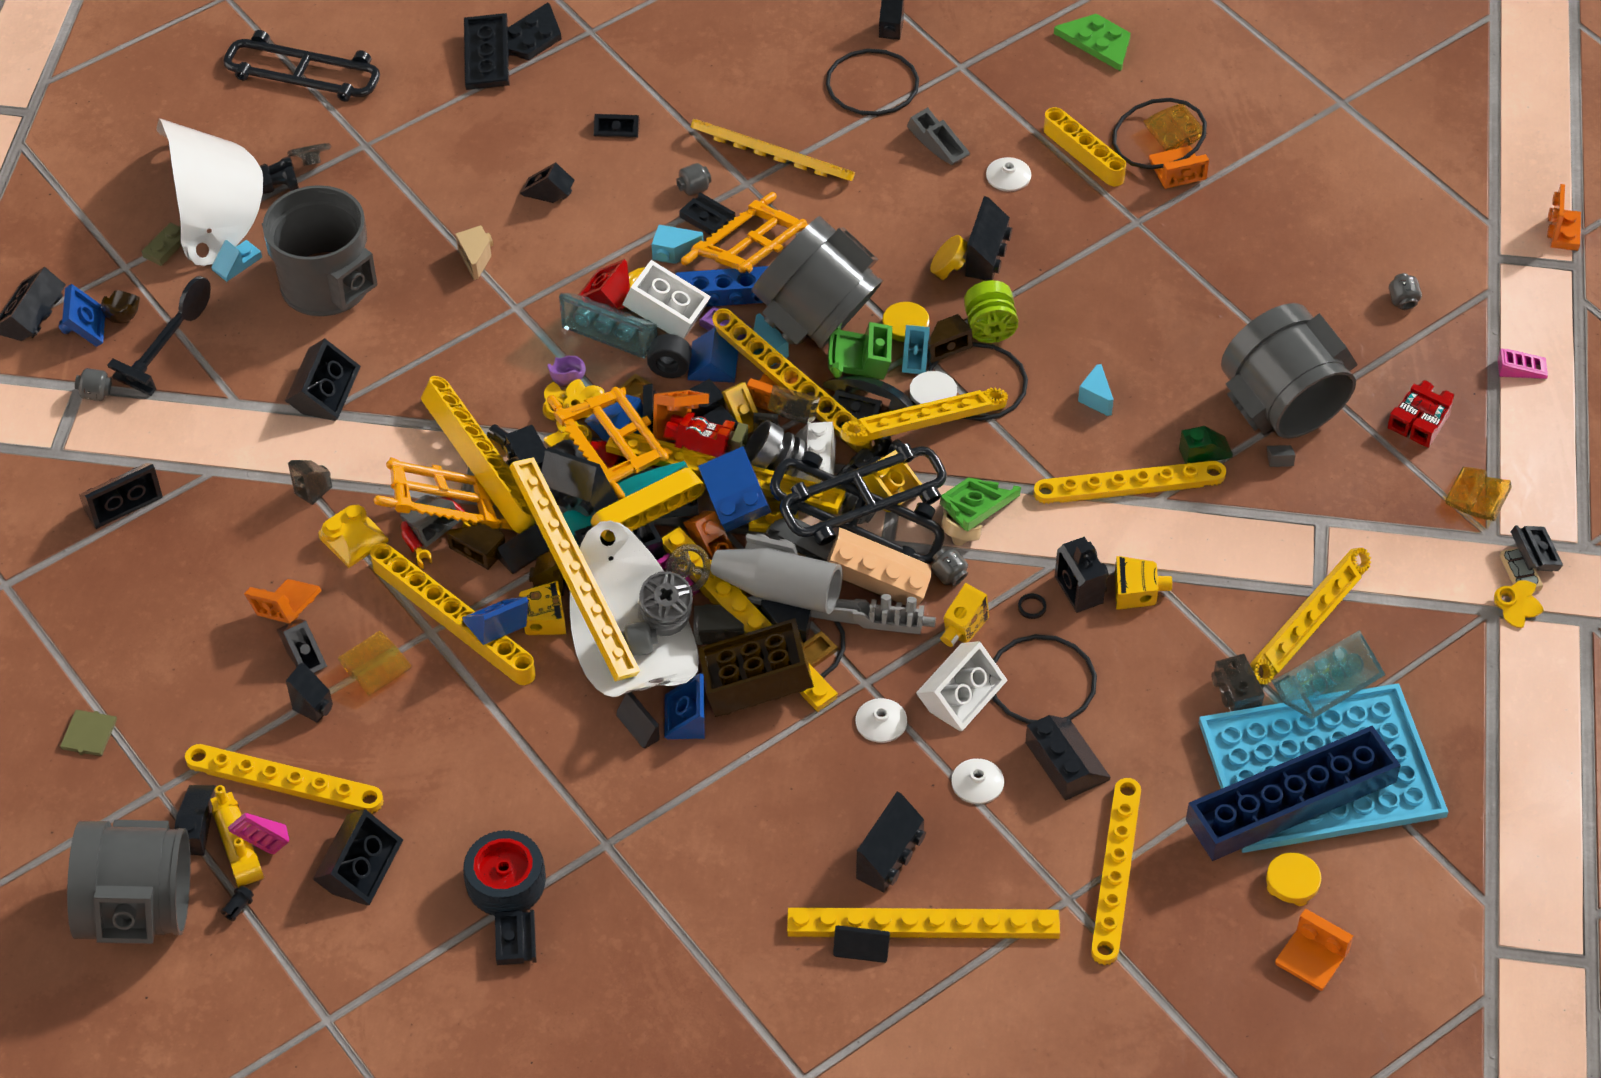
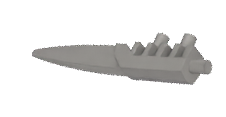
(876, 616)

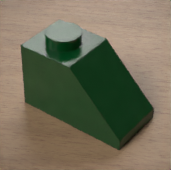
(1203, 445)

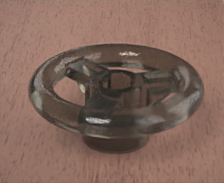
(309, 154)
(677, 564)

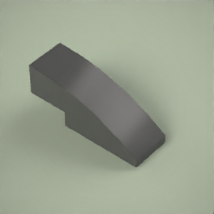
(937, 137)

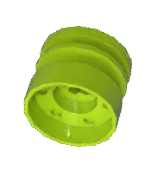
(991, 311)

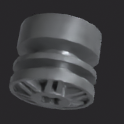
(771, 446)
(665, 615)

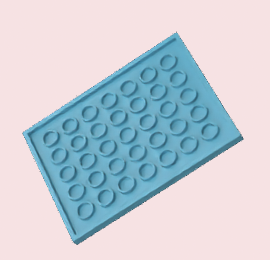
(1269, 735)

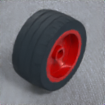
(504, 872)

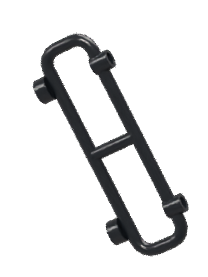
(260, 41)
(810, 465)
(824, 532)

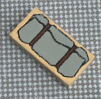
(1517, 568)

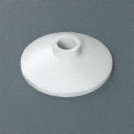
(1008, 174)
(881, 728)
(975, 789)

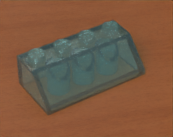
(606, 324)
(1329, 676)

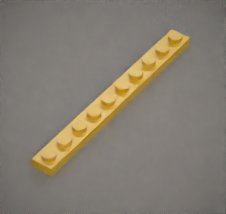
(828, 501)
(574, 569)
(739, 606)
(928, 922)

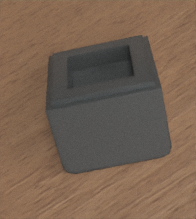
(1280, 455)

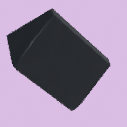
(616, 125)
(522, 549)
(638, 721)
(861, 944)

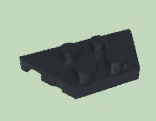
(533, 33)

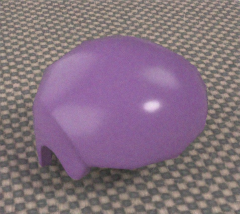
(567, 370)

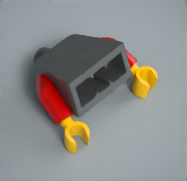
(424, 529)

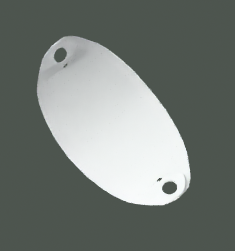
(215, 189)
(620, 582)

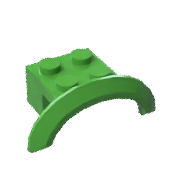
(861, 353)

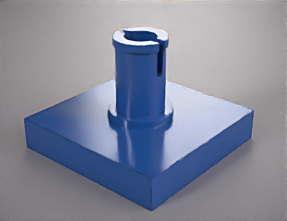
(82, 316)

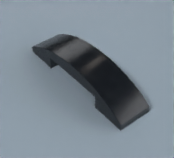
(871, 385)

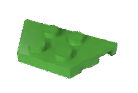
(1098, 38)
(976, 501)

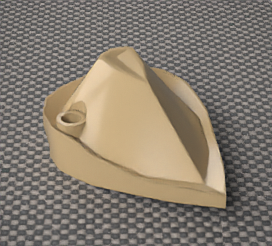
(957, 533)

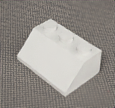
(666, 300)
(821, 440)
(962, 685)

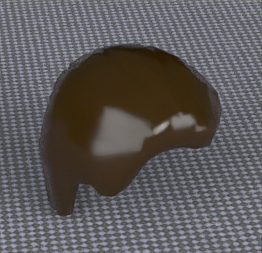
(120, 306)

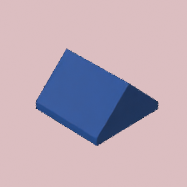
(713, 359)
(617, 417)
(498, 619)
(686, 710)

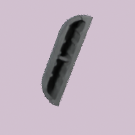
(804, 545)

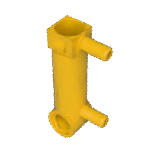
(239, 852)

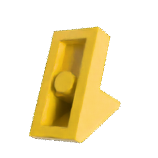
(740, 404)

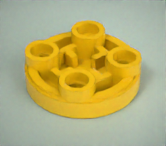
(949, 257)
(904, 314)
(1293, 878)

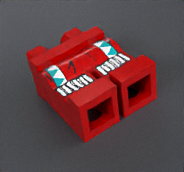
(1422, 412)
(699, 434)

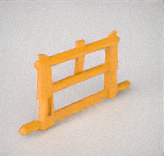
(729, 257)
(595, 406)
(404, 504)

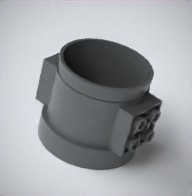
(312, 223)
(817, 283)
(1288, 371)
(128, 881)

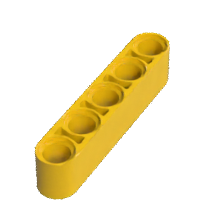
(1084, 146)
(651, 502)

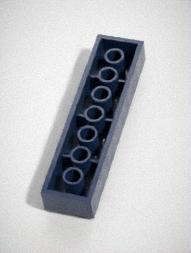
(1292, 792)

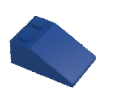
(734, 489)

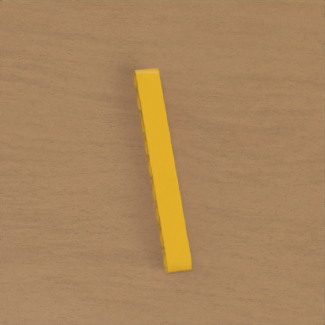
(783, 372)
(477, 452)
(449, 611)

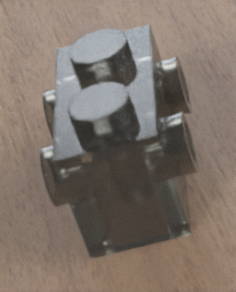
(1237, 683)

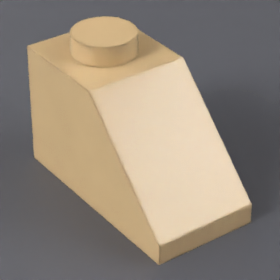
(474, 249)

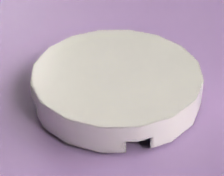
(932, 387)

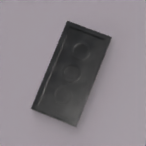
(486, 51)

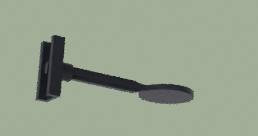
(191, 305)

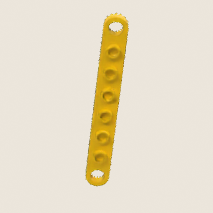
(780, 154)
(923, 415)
(1129, 482)
(1310, 615)
(283, 778)
(1116, 871)

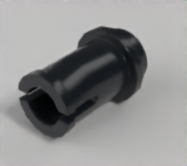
(498, 436)
(237, 903)

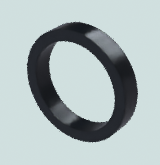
(1032, 596)

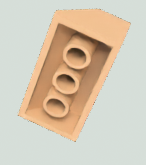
(879, 567)

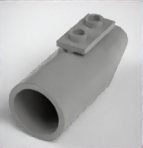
(778, 574)

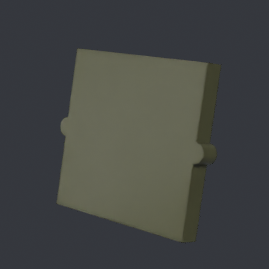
(88, 732)

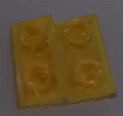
(1174, 127)
(1478, 494)
(374, 662)

